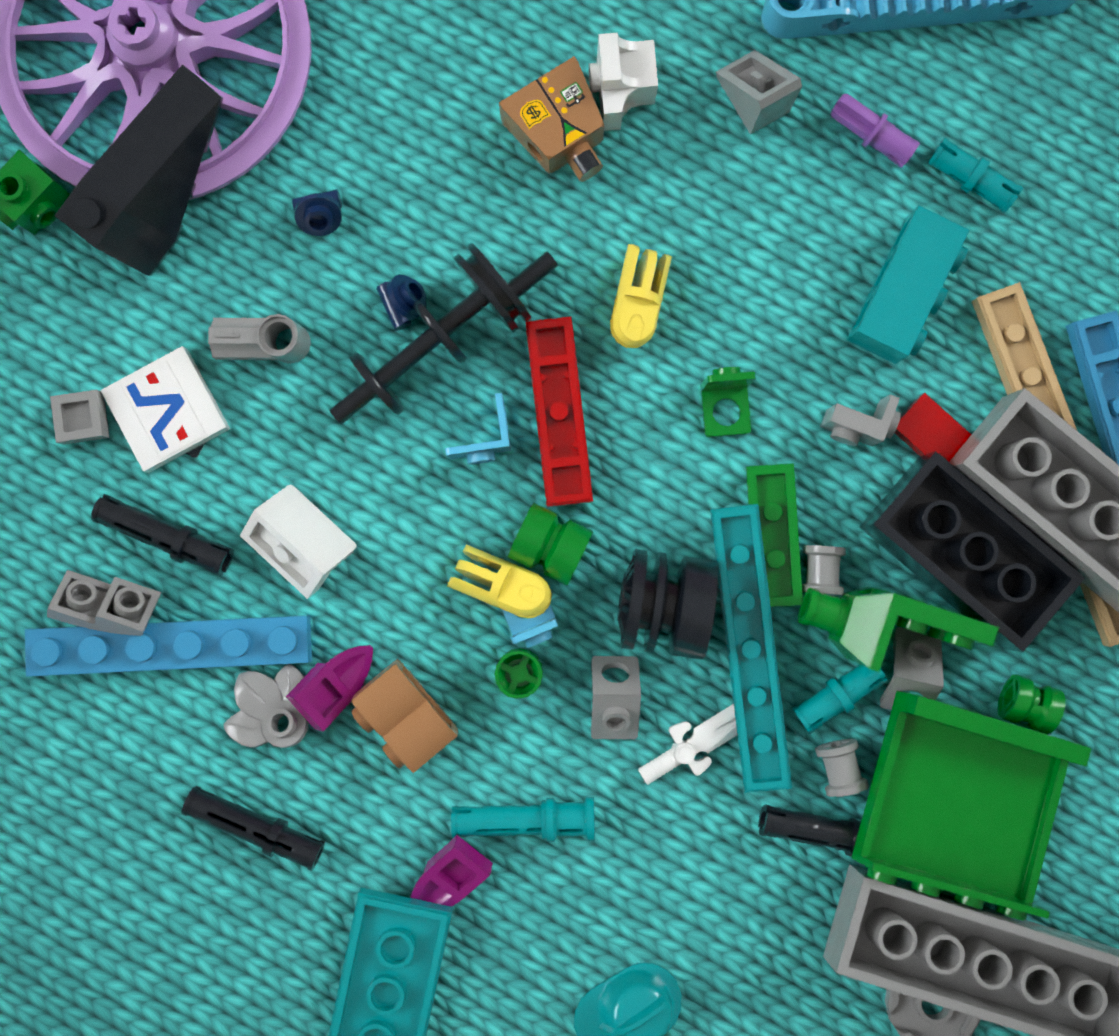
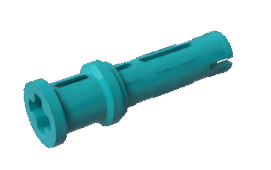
(549, 819)

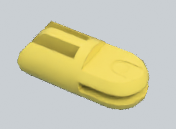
(639, 305)
(511, 589)

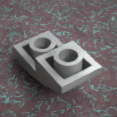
(103, 606)

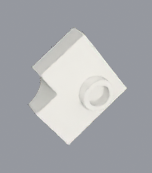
(623, 77)

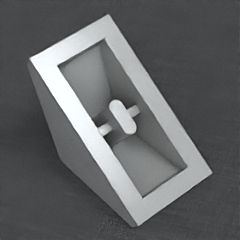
(759, 89)

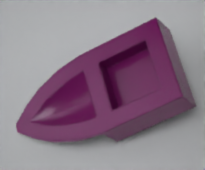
(331, 686)
(452, 874)

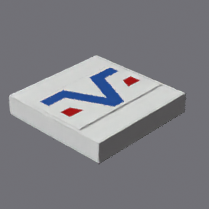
(165, 409)

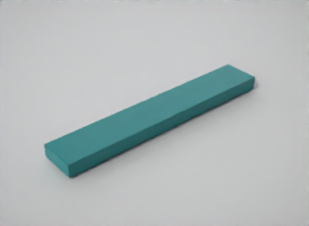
(751, 648)

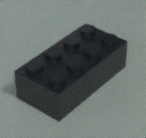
(972, 551)

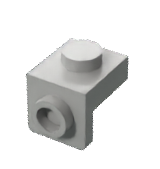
(853, 426)

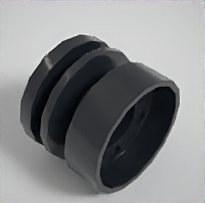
(669, 604)

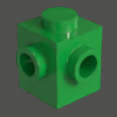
(28, 194)

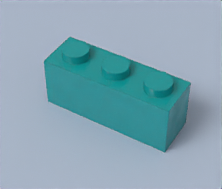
(909, 286)

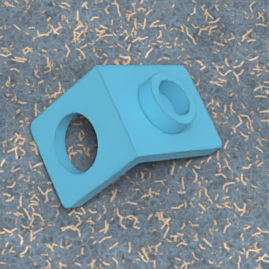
(485, 451)
(531, 630)

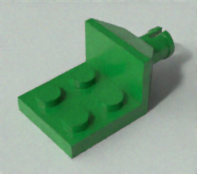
(865, 618)

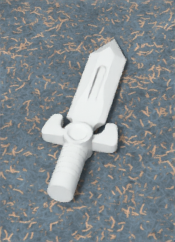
(705, 738)

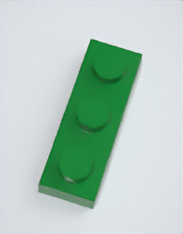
(775, 494)

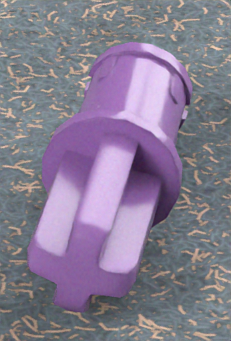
(874, 130)

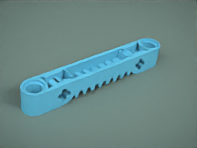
(857, 16)

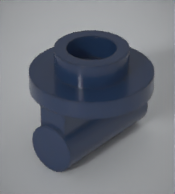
(318, 212)
(398, 299)

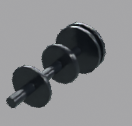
(489, 290)

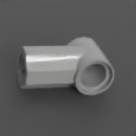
(257, 339)

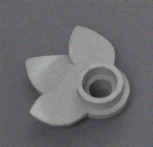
(262, 705)

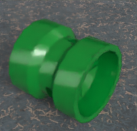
(515, 679)
(1031, 704)

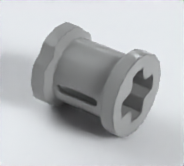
(823, 568)
(842, 768)

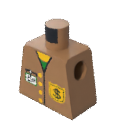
(557, 120)

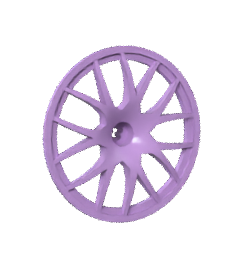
(144, 65)

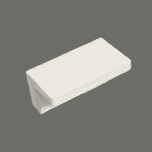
(297, 539)

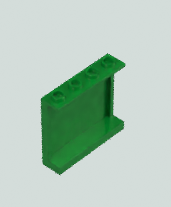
(963, 805)

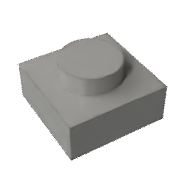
(79, 417)

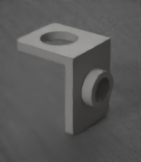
(916, 666)
(615, 704)

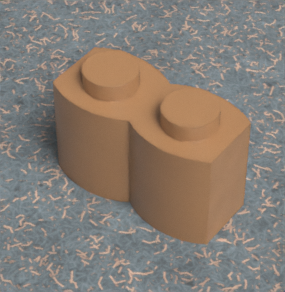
(404, 717)

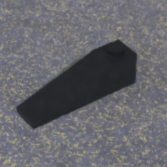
(142, 183)

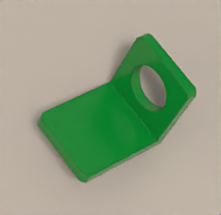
(731, 385)

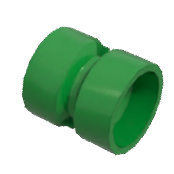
(550, 544)

